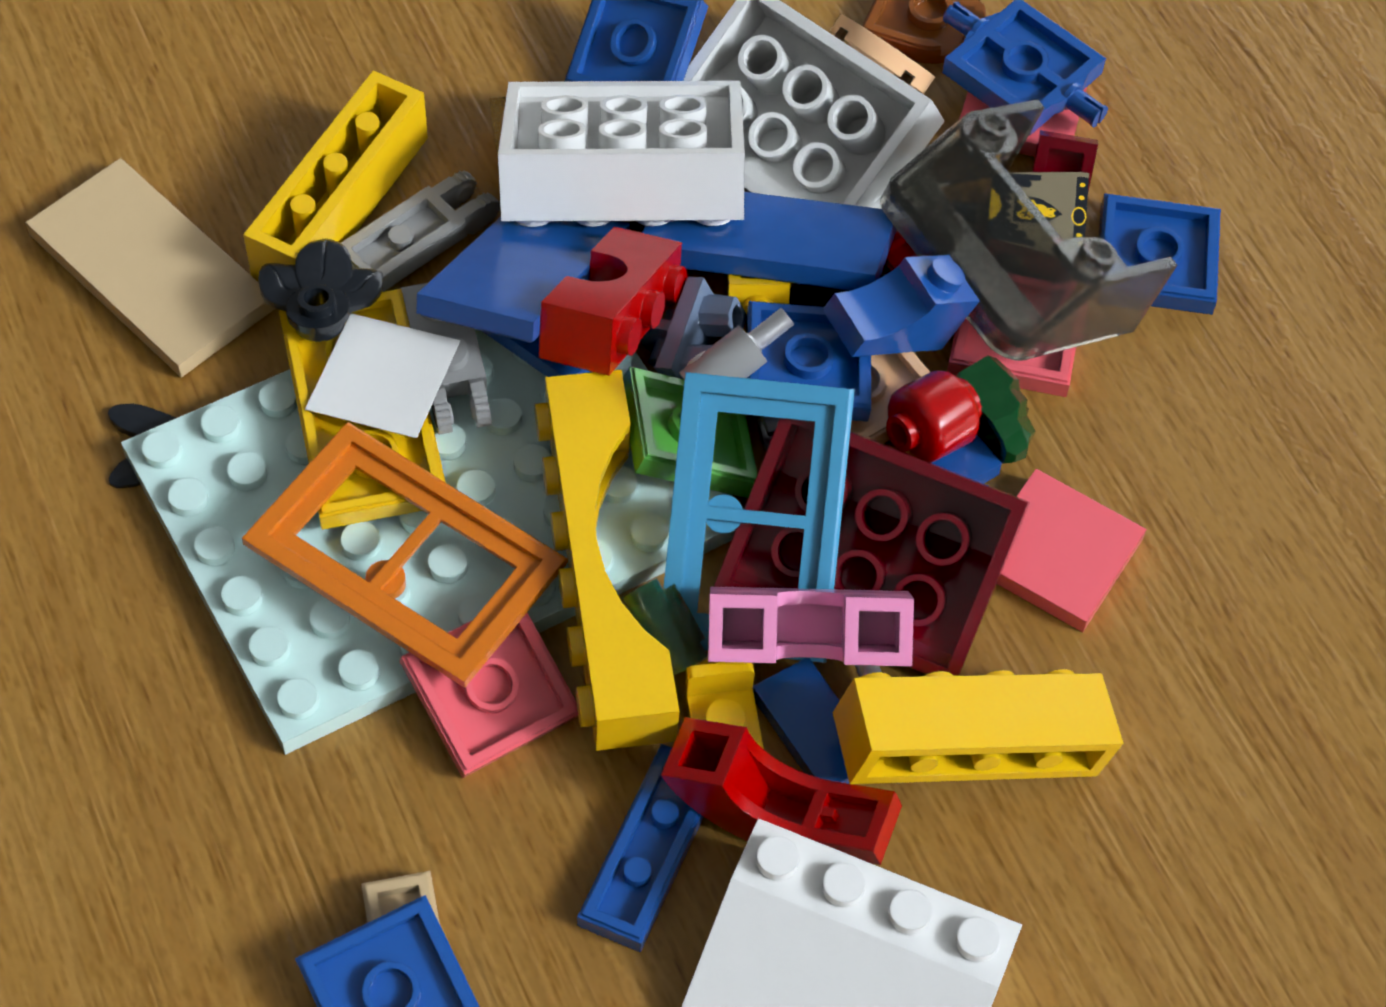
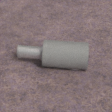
(740, 352)

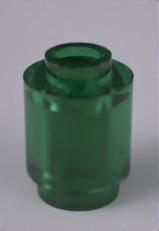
(669, 621)

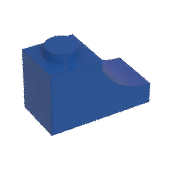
(905, 310)

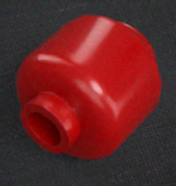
(933, 415)

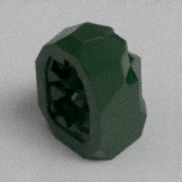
(1004, 409)

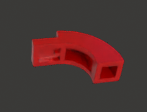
(736, 782)

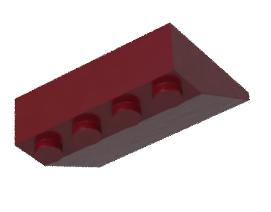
(899, 531)

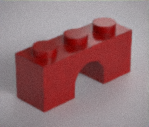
(605, 318)

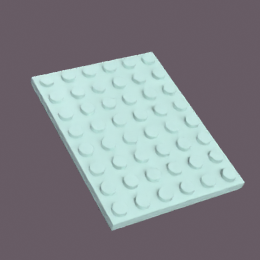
(295, 648)

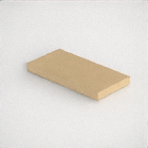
(150, 266)

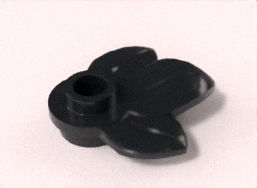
(319, 289)

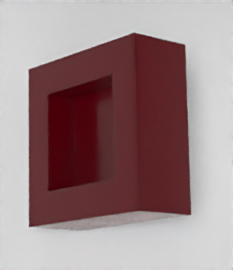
(1065, 153)

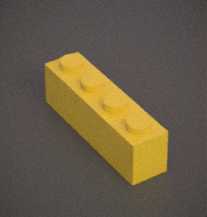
(342, 173)
(975, 727)

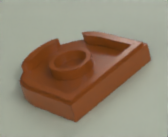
(918, 26)

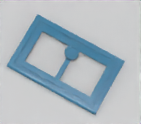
(691, 509)

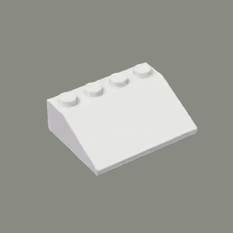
(812, 107)
(622, 152)
(843, 933)

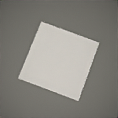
(383, 375)

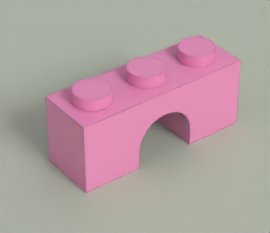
(811, 623)

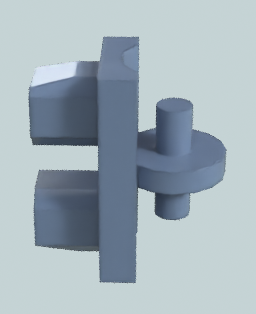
(691, 326)

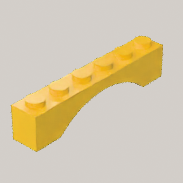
(626, 670)

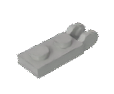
(421, 228)
(465, 371)

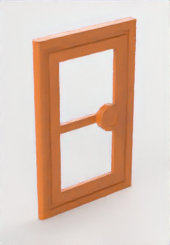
(375, 597)

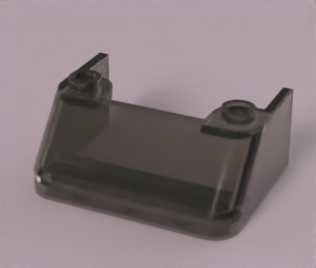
(1030, 282)

